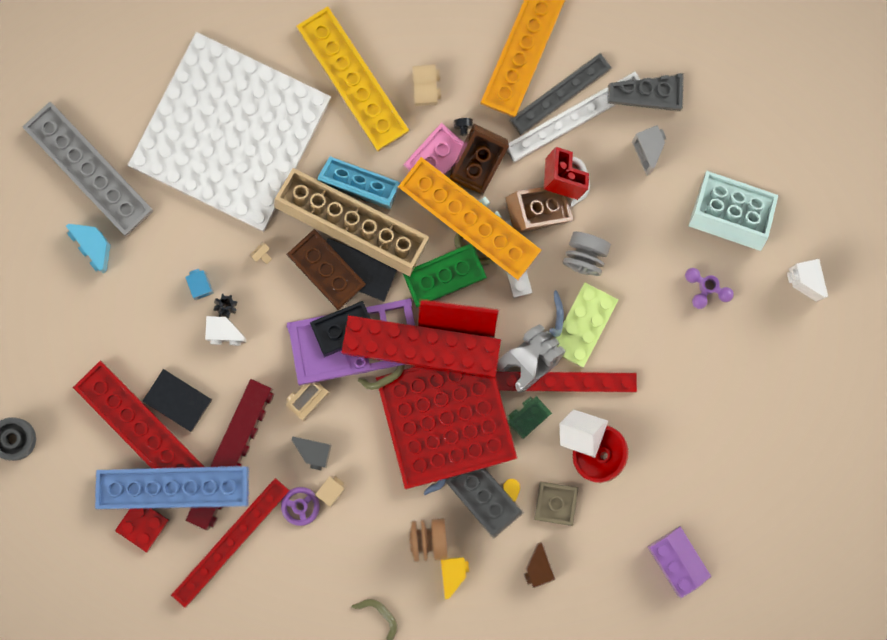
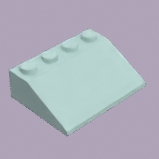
(734, 211)

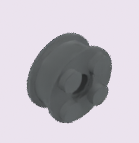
(25, 438)

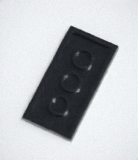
(373, 272)

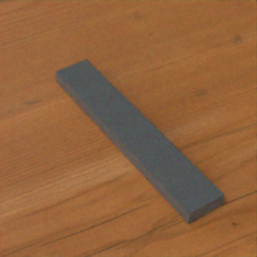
(560, 94)

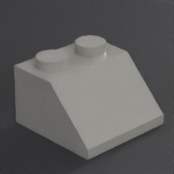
(649, 147)

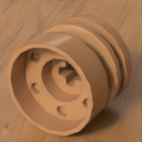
(428, 540)

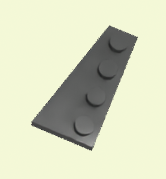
(656, 93)

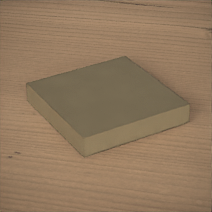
(556, 503)

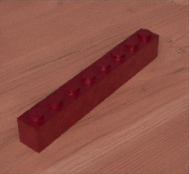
(235, 442)

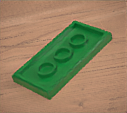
(445, 274)

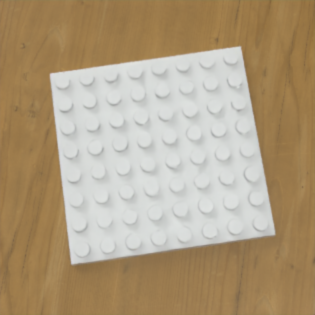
(229, 131)

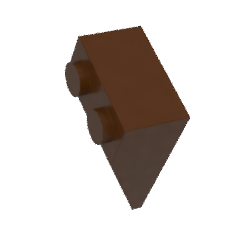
(479, 159)

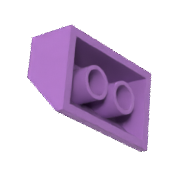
(679, 562)

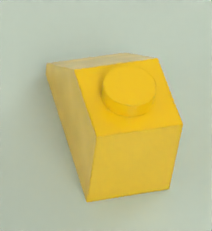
(453, 574)

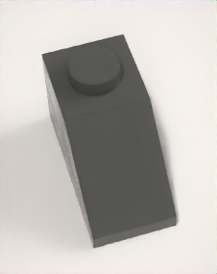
(313, 452)

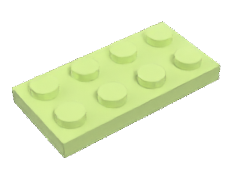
(585, 323)

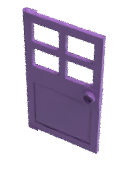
(314, 367)

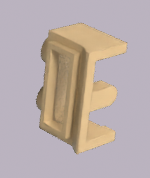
(306, 399)

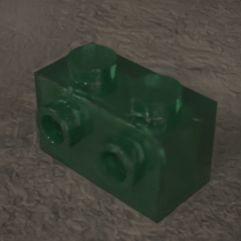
(528, 417)

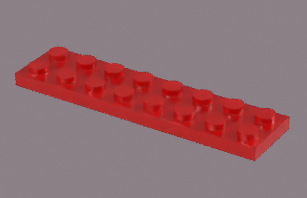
(421, 346)
(133, 420)

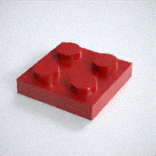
(142, 527)

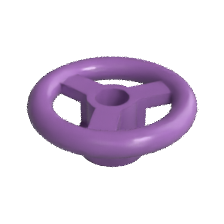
(310, 496)

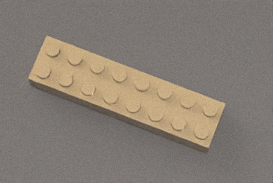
(351, 222)

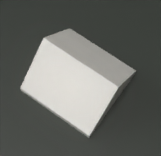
(582, 432)

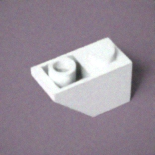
(222, 330)

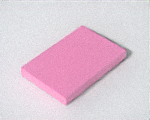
(439, 149)

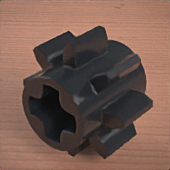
(220, 303)

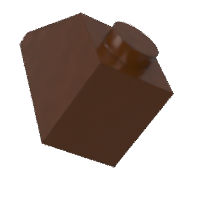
(538, 568)

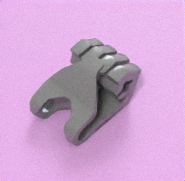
(533, 356)

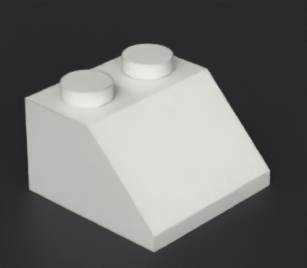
(808, 279)

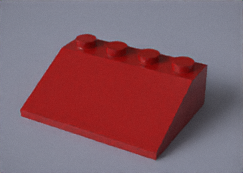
(458, 318)

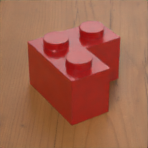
(561, 177)

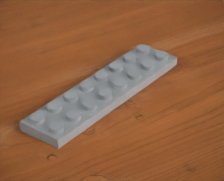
(88, 169)

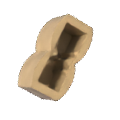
(425, 85)

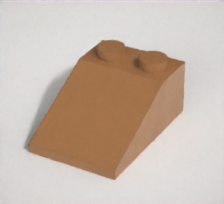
(537, 209)

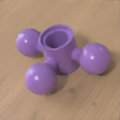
(700, 300)

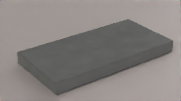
(485, 500)

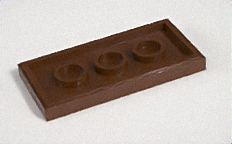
(326, 269)

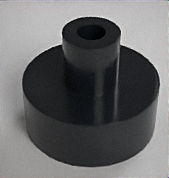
(463, 125)

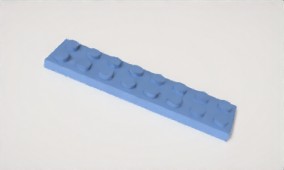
(172, 488)

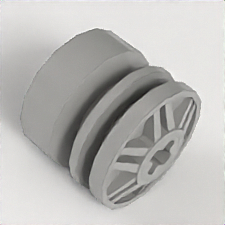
(587, 251)

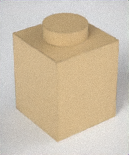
(331, 490)

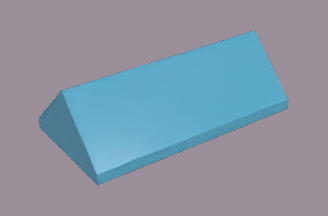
(359, 182)

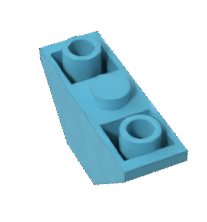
(92, 244)

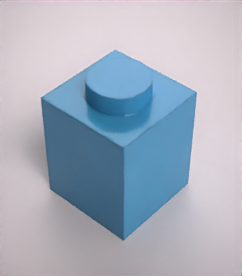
(199, 284)

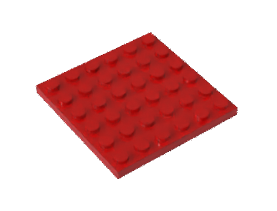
(445, 424)

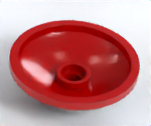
(599, 469)

